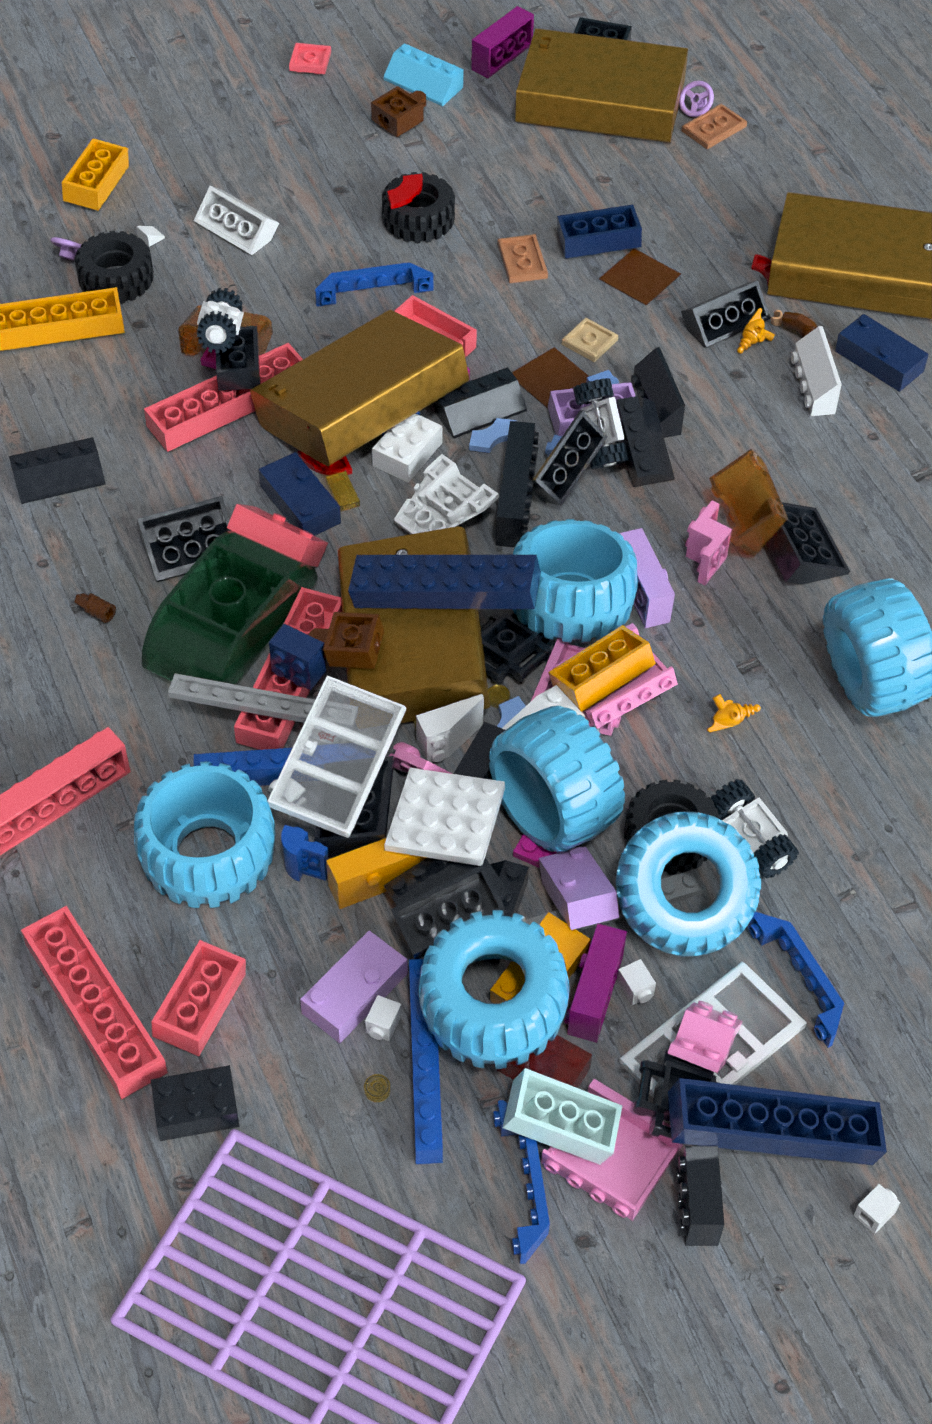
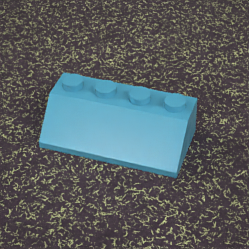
(423, 72)

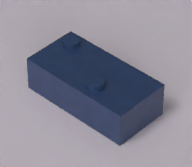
(599, 231)
(881, 352)
(299, 495)

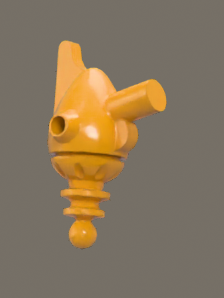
(754, 332)
(730, 713)

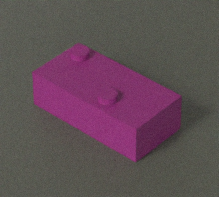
(502, 42)
(596, 983)

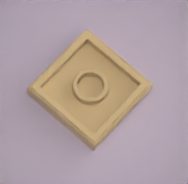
(589, 339)

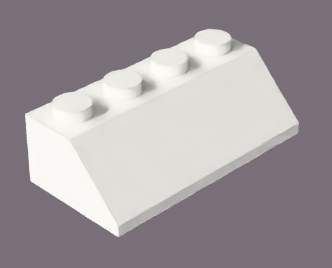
(235, 220)
(816, 373)

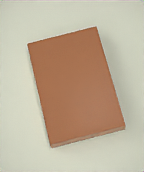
(714, 126)
(522, 258)

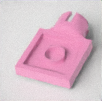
(409, 757)

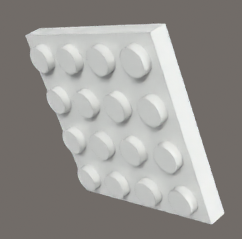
(445, 816)

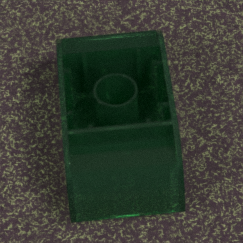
(224, 610)

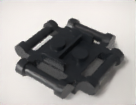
(508, 643)
(668, 1071)

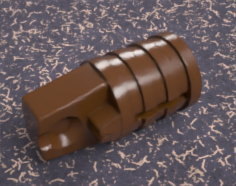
(96, 606)

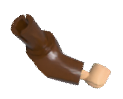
(795, 321)

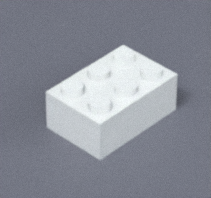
(407, 447)

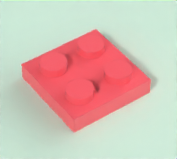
(310, 58)

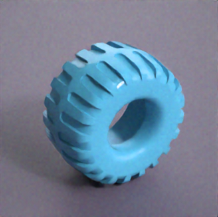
(583, 582)
(880, 646)
(557, 778)
(195, 800)
(644, 901)
(501, 1030)

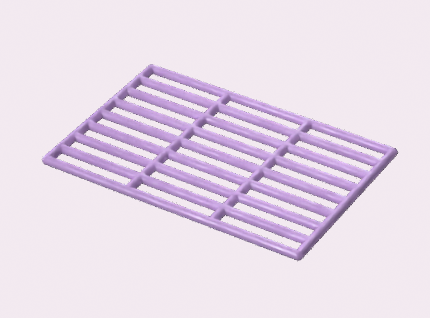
(272, 1274)

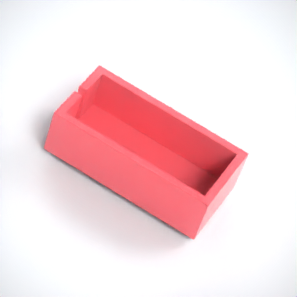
(440, 322)

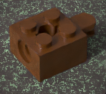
(398, 110)
(351, 629)

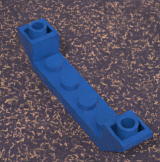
(373, 277)
(768, 929)
(528, 1237)

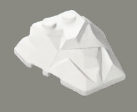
(443, 499)

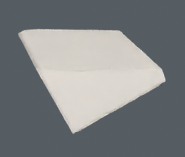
(149, 234)

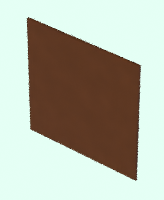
(640, 276)
(549, 373)

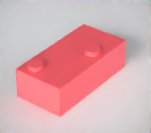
(277, 534)
(198, 998)

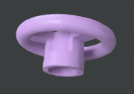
(702, 104)
(68, 248)

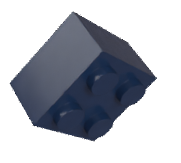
(297, 657)

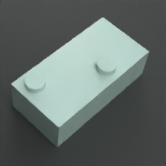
(562, 1116)

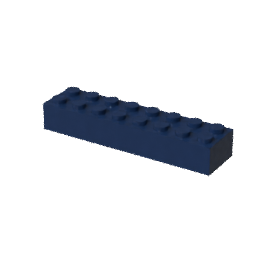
(445, 581)
(776, 1122)

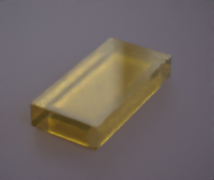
(343, 491)

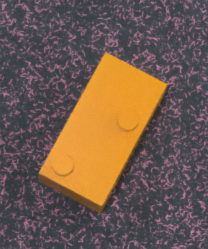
(95, 174)
(603, 667)
(365, 871)
(571, 945)

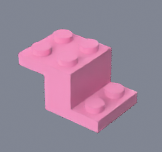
(708, 542)
(705, 1036)

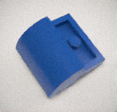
(302, 855)

